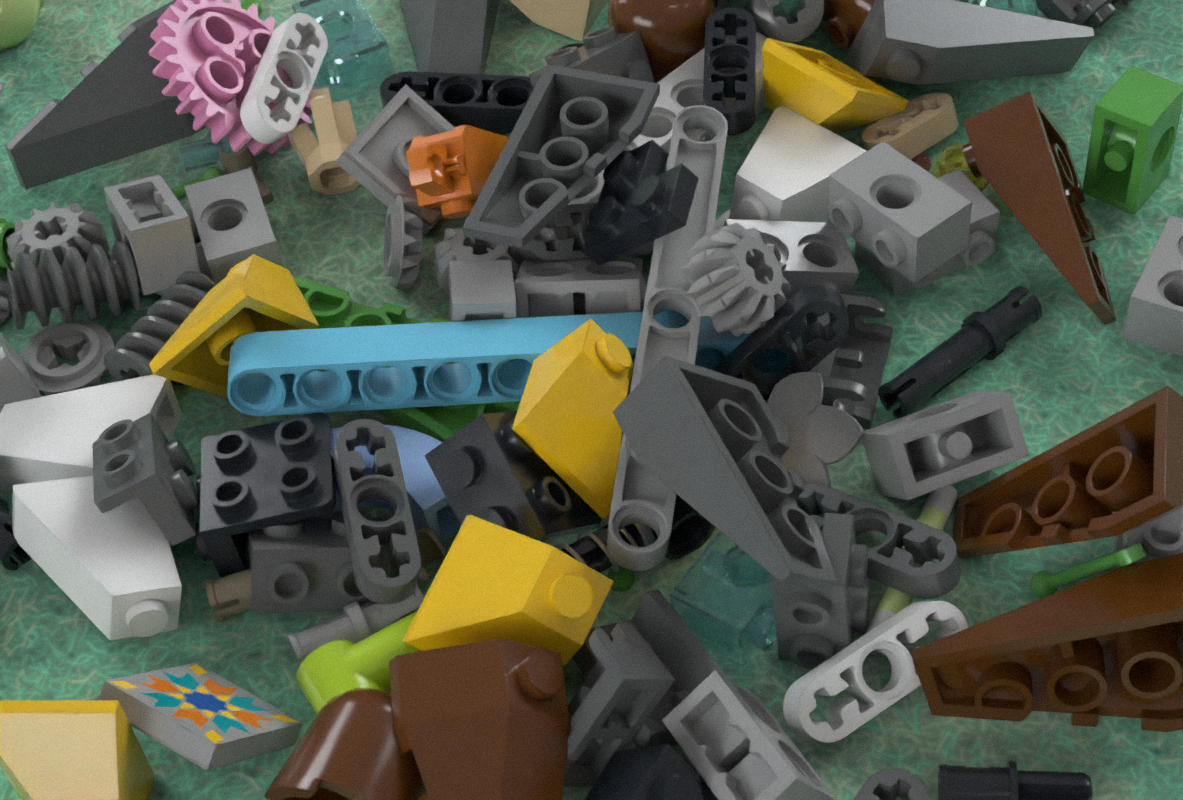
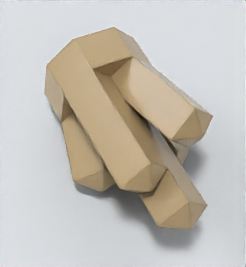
(334, 133)

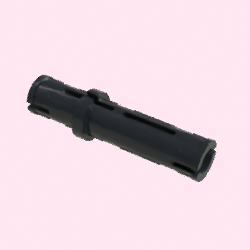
(980, 338)

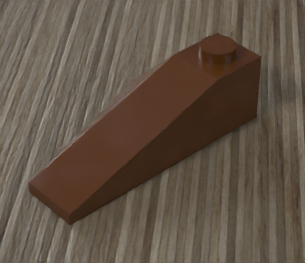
(1036, 178)
(1083, 488)
(1081, 652)
(483, 720)

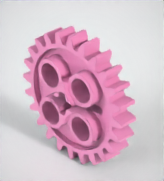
(210, 60)

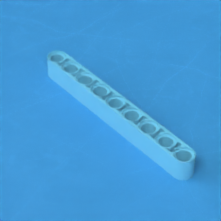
(419, 358)

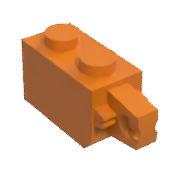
(453, 168)

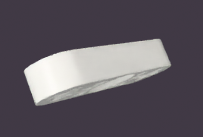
(268, 87)
(845, 672)

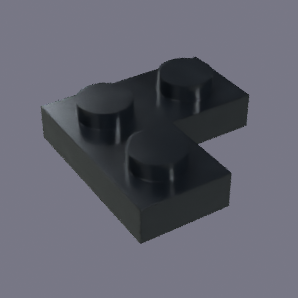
(638, 203)

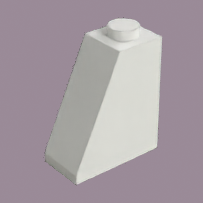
(790, 170)
(56, 432)
(107, 562)

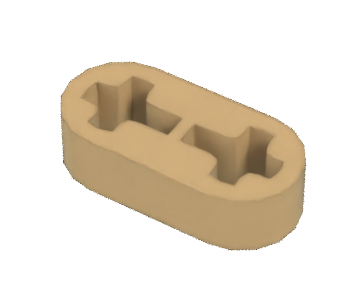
(917, 128)

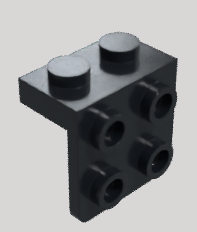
(503, 480)
(261, 481)

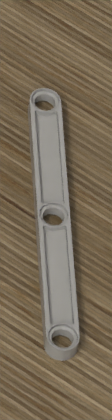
(637, 491)

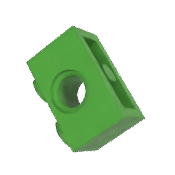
(1132, 139)

